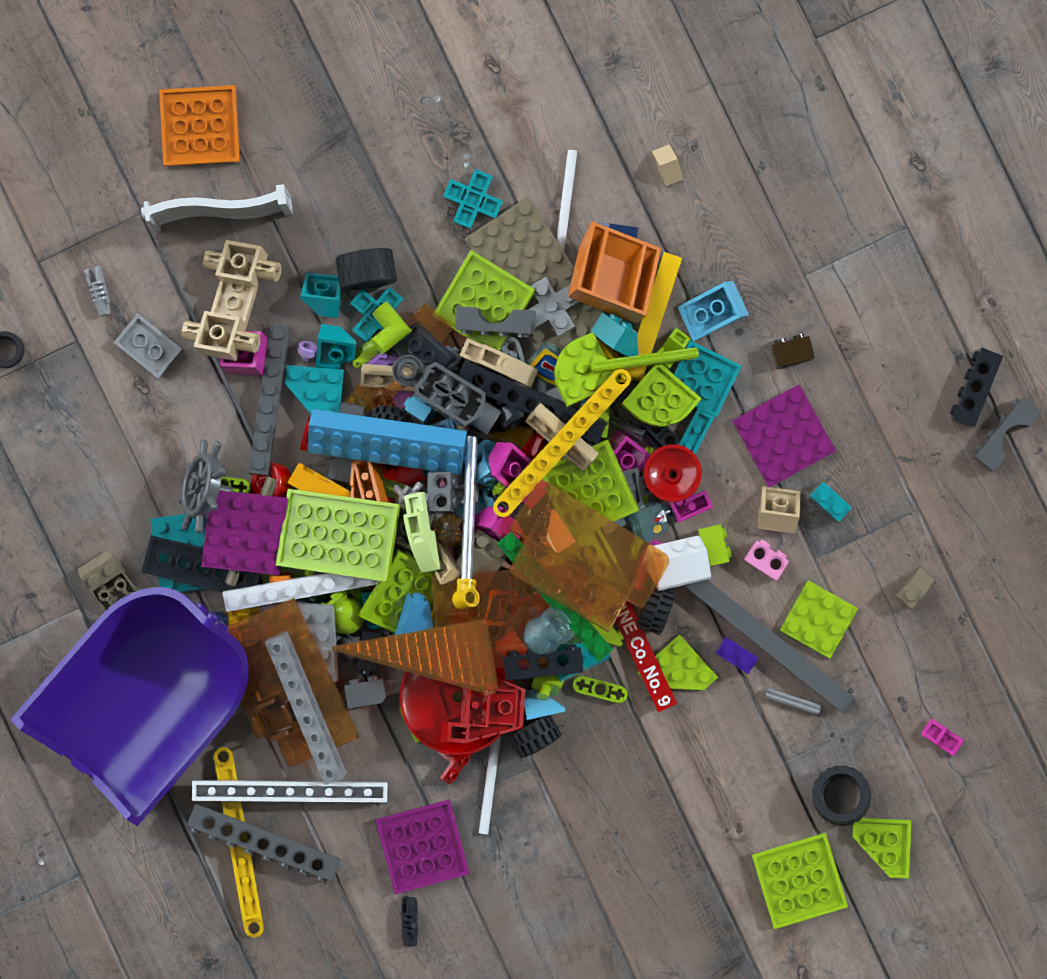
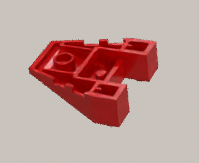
(486, 715)

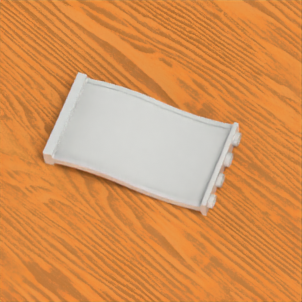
(236, 209)

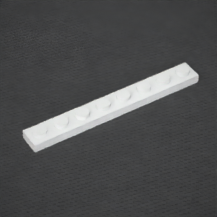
(291, 588)

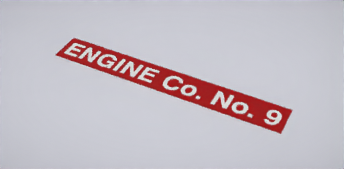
(645, 659)

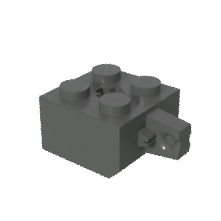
(369, 692)

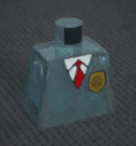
(650, 521)

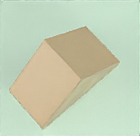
(668, 165)

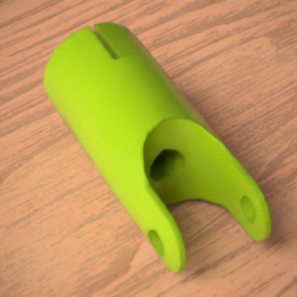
(365, 354)

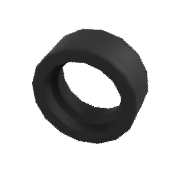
(19, 347)

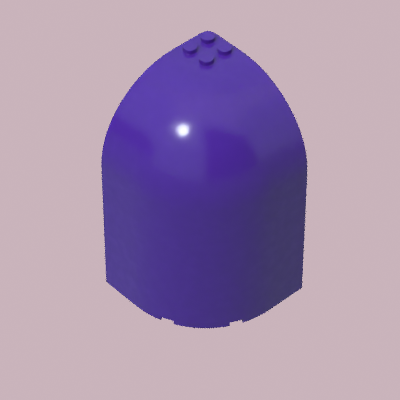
(140, 696)

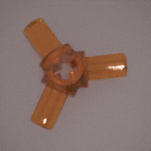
(373, 395)

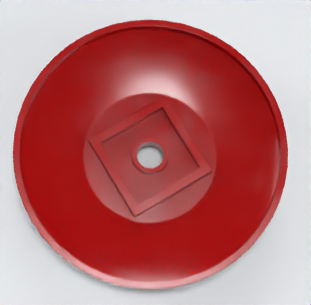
(429, 704)

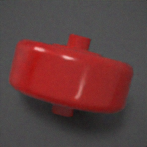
(278, 472)

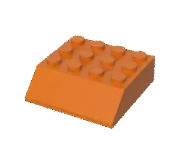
(614, 272)

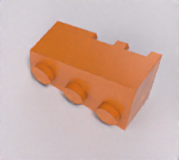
(367, 481)

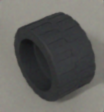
(366, 269)
(841, 772)

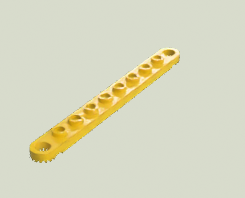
(561, 442)
(241, 860)

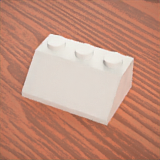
(686, 563)

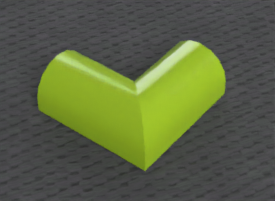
(394, 328)

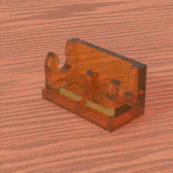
(432, 323)

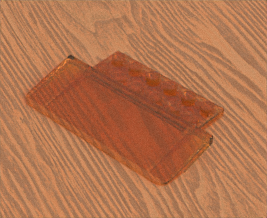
(583, 557)

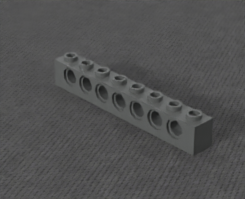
(329, 862)

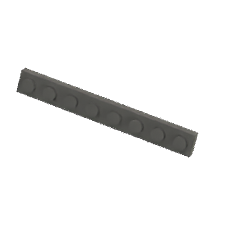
(269, 400)

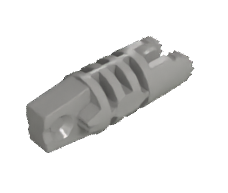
(98, 290)

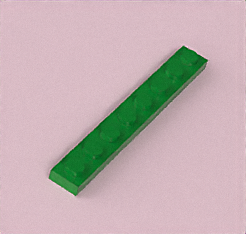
(582, 627)

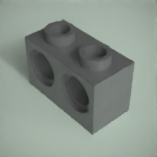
(436, 493)

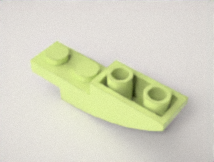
(419, 534)

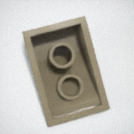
(486, 553)

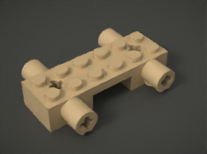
(223, 329)

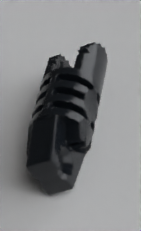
(409, 920)

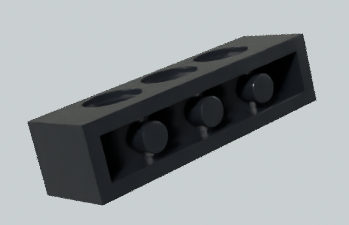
(992, 362)
(573, 665)

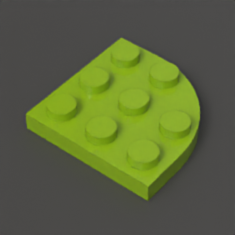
(574, 372)
(660, 398)

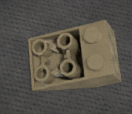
(106, 579)

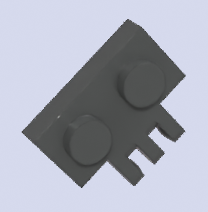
(636, 485)

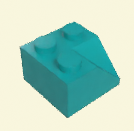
(616, 334)

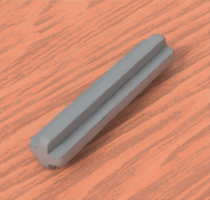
(792, 701)

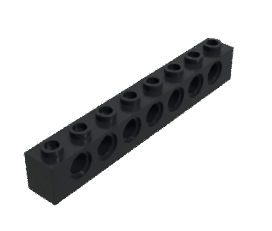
(471, 369)

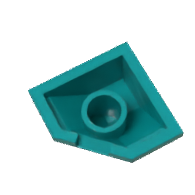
(334, 347)

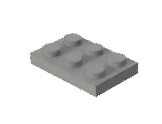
(148, 346)

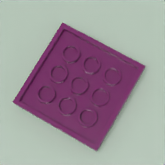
(783, 436)
(244, 532)
(422, 846)

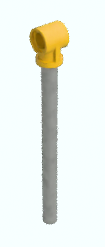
(466, 595)

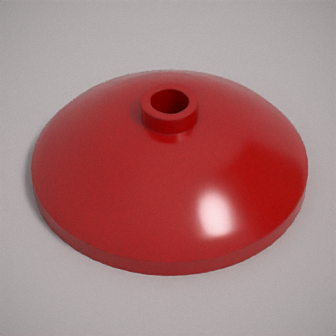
(668, 460)

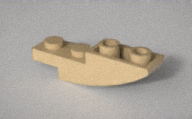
(498, 362)

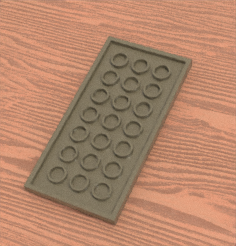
(528, 250)

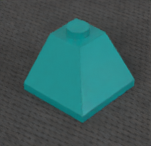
(322, 294)

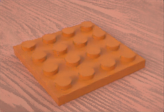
(199, 125)

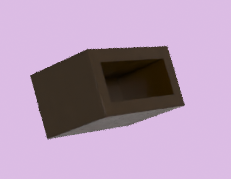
(792, 351)

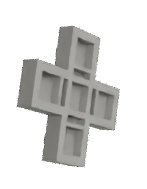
(553, 306)

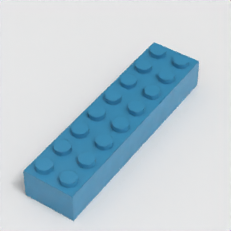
(386, 441)

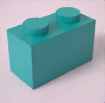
(830, 502)

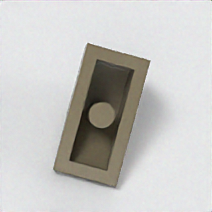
(914, 588)

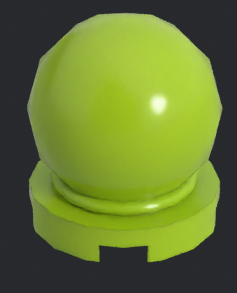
(346, 612)

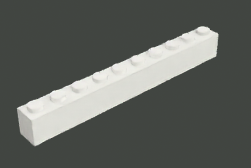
(289, 791)

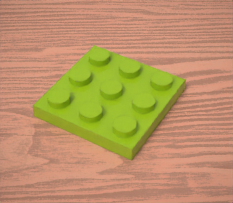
(818, 619)

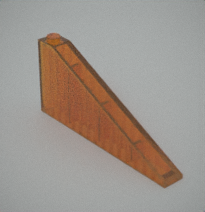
(449, 654)

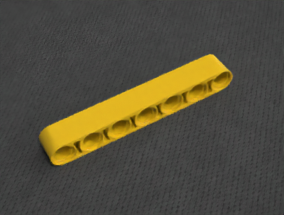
(657, 305)

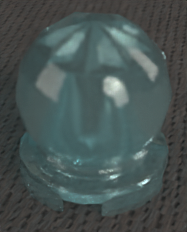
(547, 632)

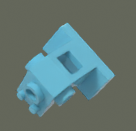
(483, 470)

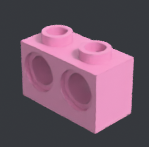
(764, 564)

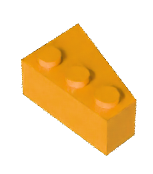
(311, 481)

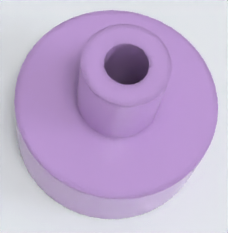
(307, 350)

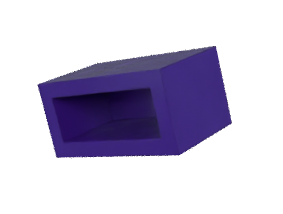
(736, 655)

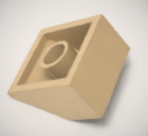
(779, 510)

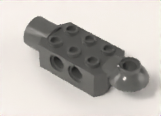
(446, 393)

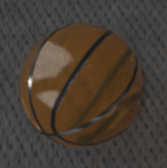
(449, 530)

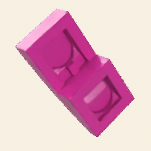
(942, 737)

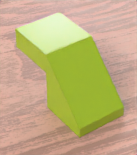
(675, 341)

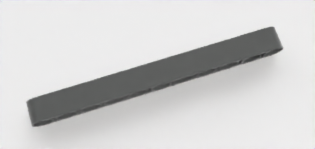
(772, 644)

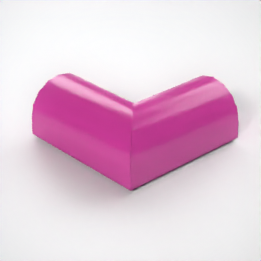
(691, 506)

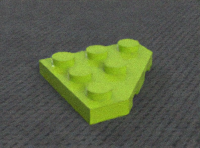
(684, 667)
(886, 843)

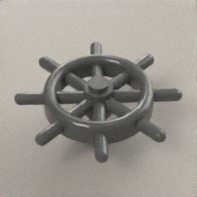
(202, 486)

